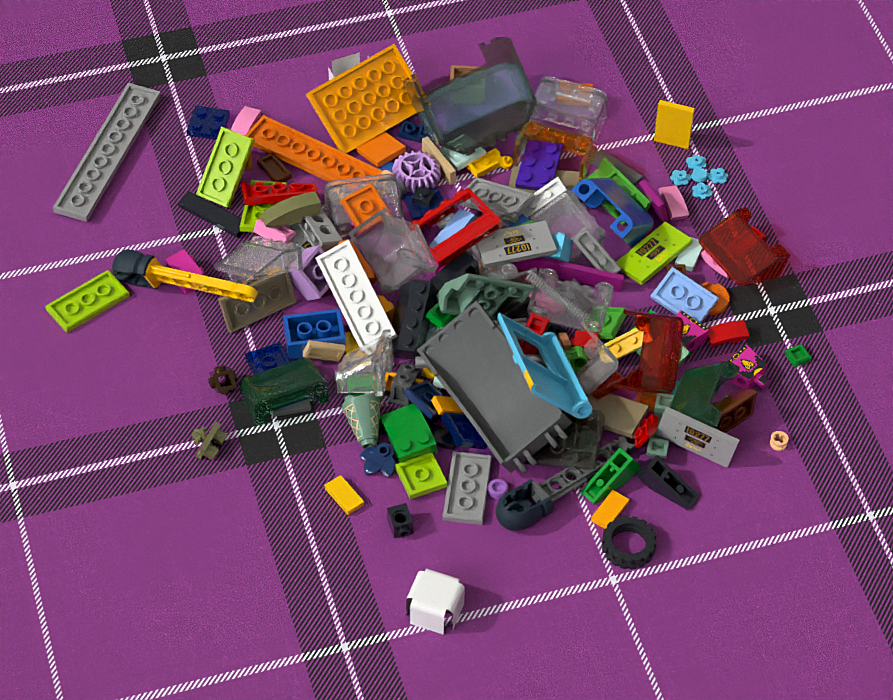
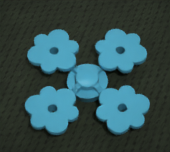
(699, 175)

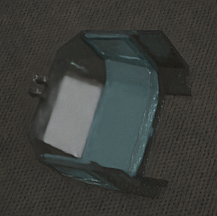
(477, 104)

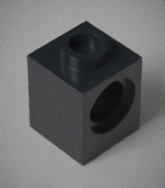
(397, 514)

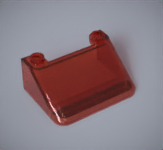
(742, 251)

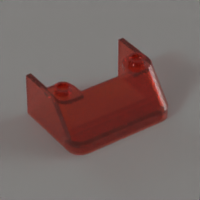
(658, 353)

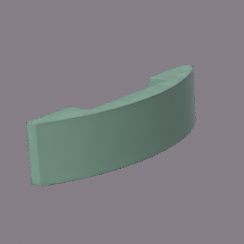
(656, 444)

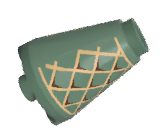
(363, 417)

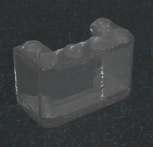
(570, 106)

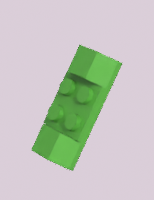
(608, 170)

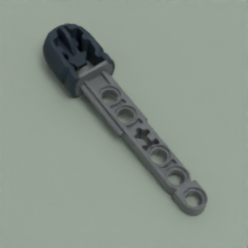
(517, 513)

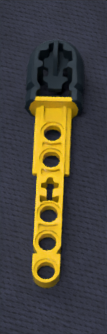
(146, 270)

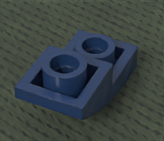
(412, 132)

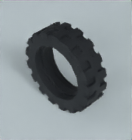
(629, 525)

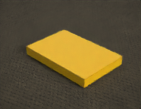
(674, 124)

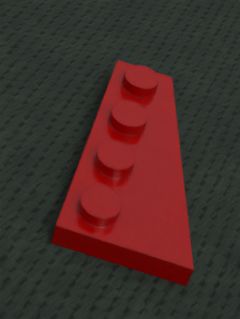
(274, 193)

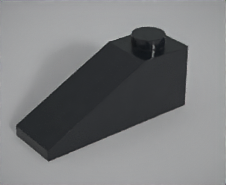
(666, 482)

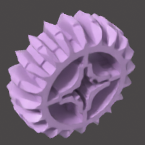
(417, 170)

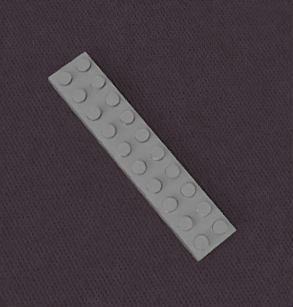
(106, 152)

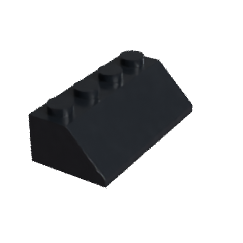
(409, 320)

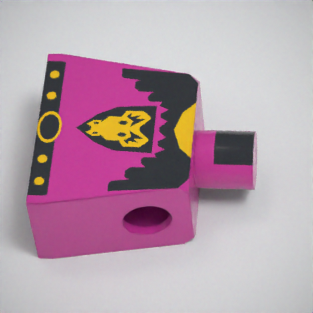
(693, 333)
(751, 369)

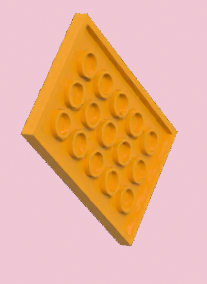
(364, 99)

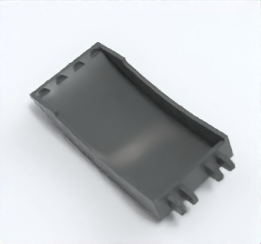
(482, 378)

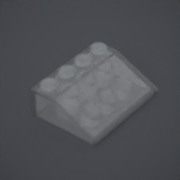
(262, 258)

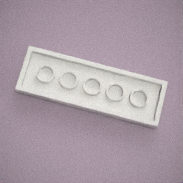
(354, 293)

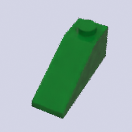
(611, 476)

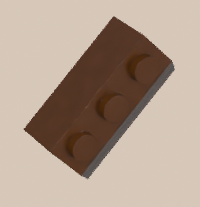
(735, 408)

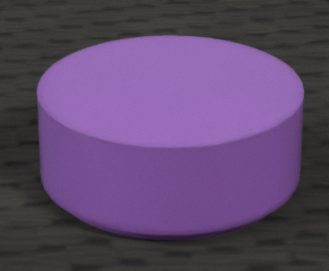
(497, 488)

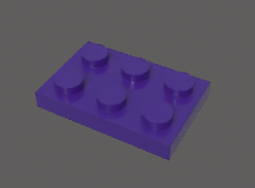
(538, 164)

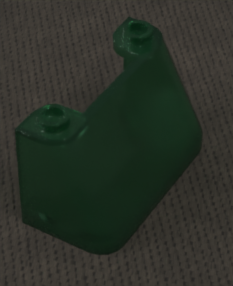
(283, 386)
(697, 389)

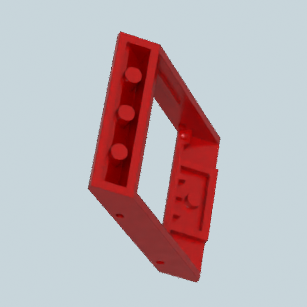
(467, 236)

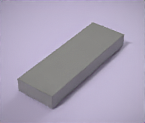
(594, 251)

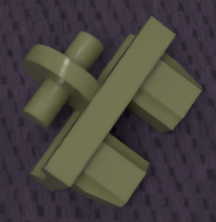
(207, 449)

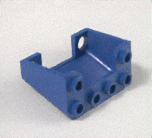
(597, 190)

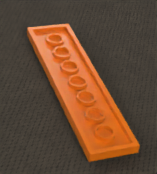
(307, 152)

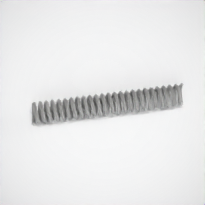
(559, 295)

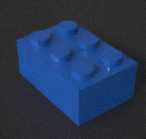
(314, 326)

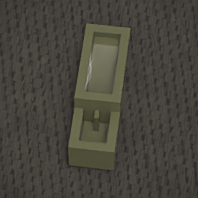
(292, 210)

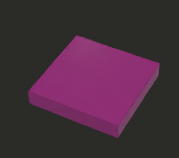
(657, 204)

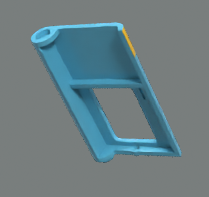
(558, 381)

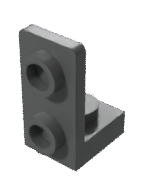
(403, 379)

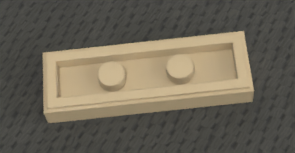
(447, 169)

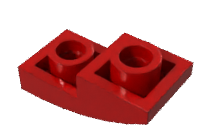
(729, 331)
(646, 430)

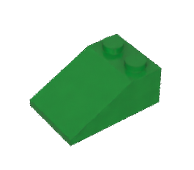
(408, 433)

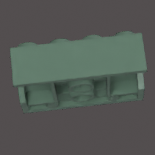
(489, 292)

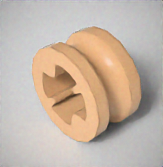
(781, 436)

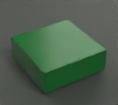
(798, 355)

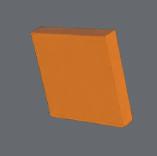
(381, 149)
(363, 204)

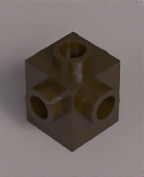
(227, 384)

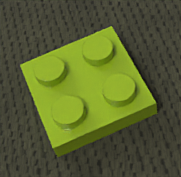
(421, 475)

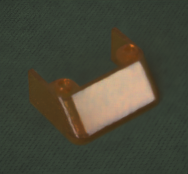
(571, 142)

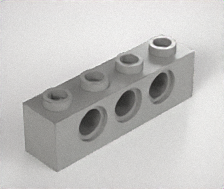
(320, 231)

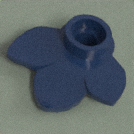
(377, 461)

